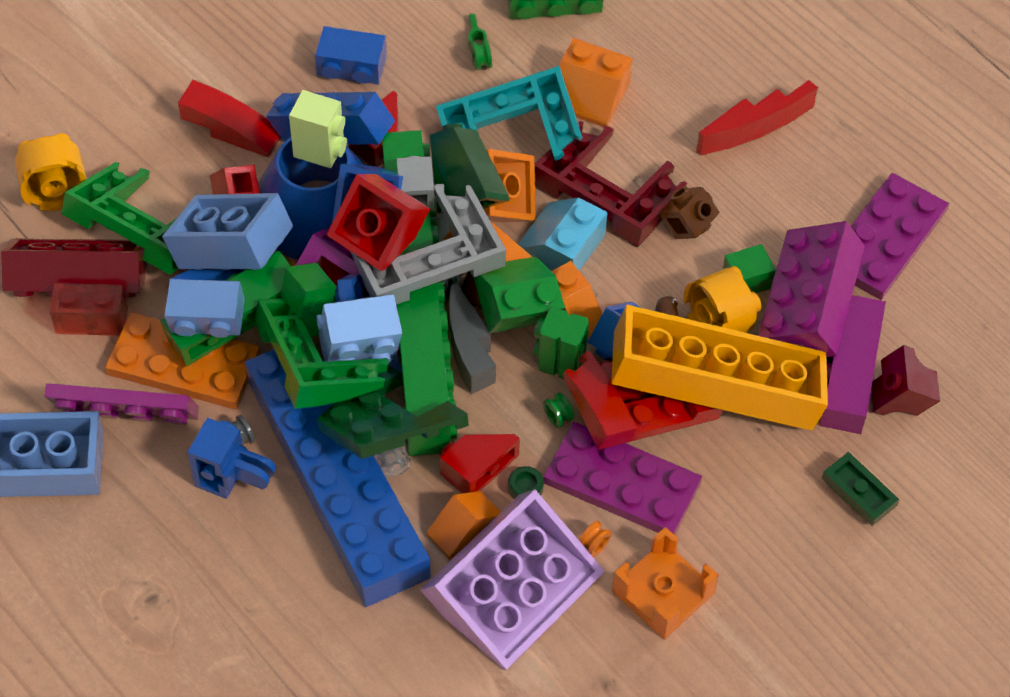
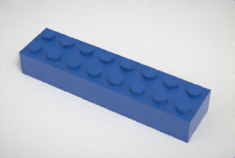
(345, 491)

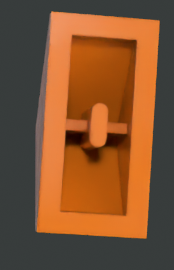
(461, 522)

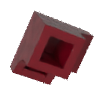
(904, 384)

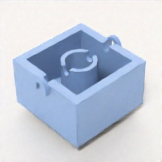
(360, 329)

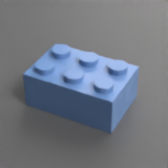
(228, 231)
(50, 454)

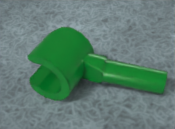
(475, 33)

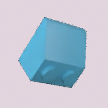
(565, 233)

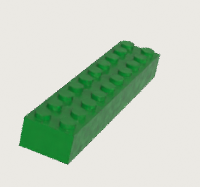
(423, 319)

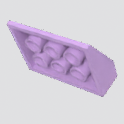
(513, 579)

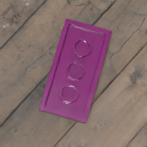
(893, 231)
(110, 402)
(623, 480)

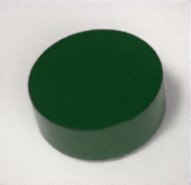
(524, 480)

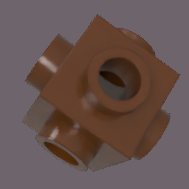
(689, 212)

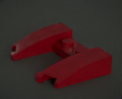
(632, 215)

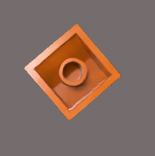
(595, 80)
(518, 177)

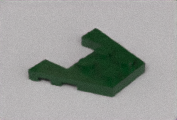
(377, 425)

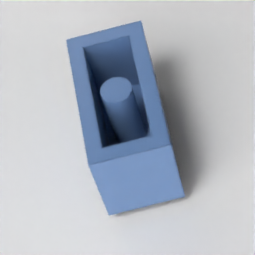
(204, 307)

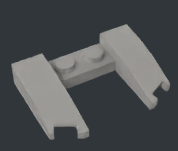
(472, 248)

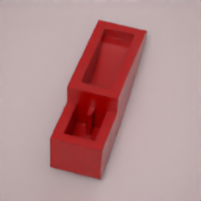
(227, 118)

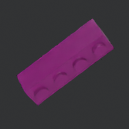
(853, 367)

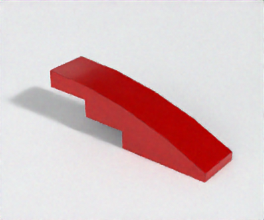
(750, 121)

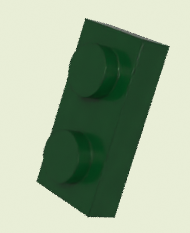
(860, 488)

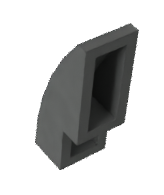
(470, 343)

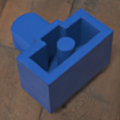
(221, 460)

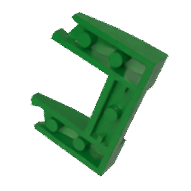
(103, 202)
(308, 378)

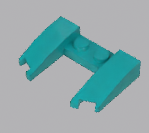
(534, 92)

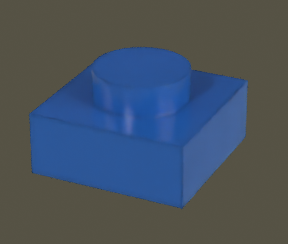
(349, 288)

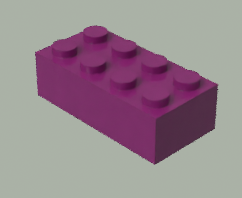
(813, 287)

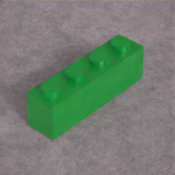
(256, 285)

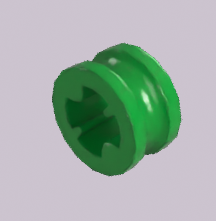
(481, 54)
(558, 410)

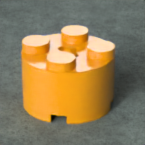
(48, 170)
(723, 300)

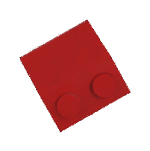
(377, 220)

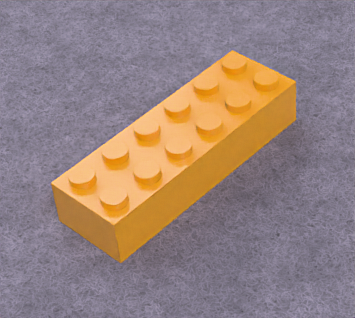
(719, 368)

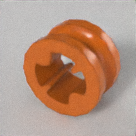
(595, 538)

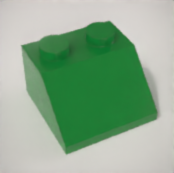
(517, 294)

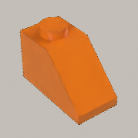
(578, 294)

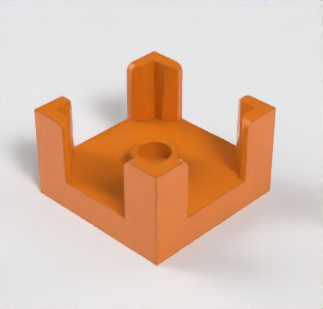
(664, 585)

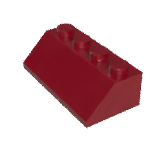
(39, 263)

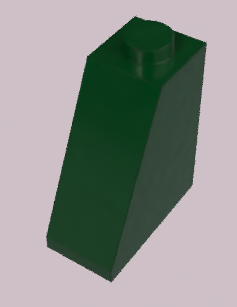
(463, 160)

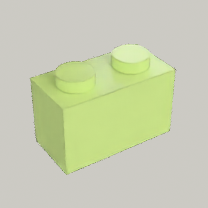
(317, 129)

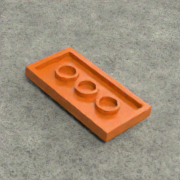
(149, 359)

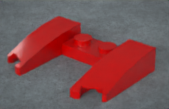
(616, 423)

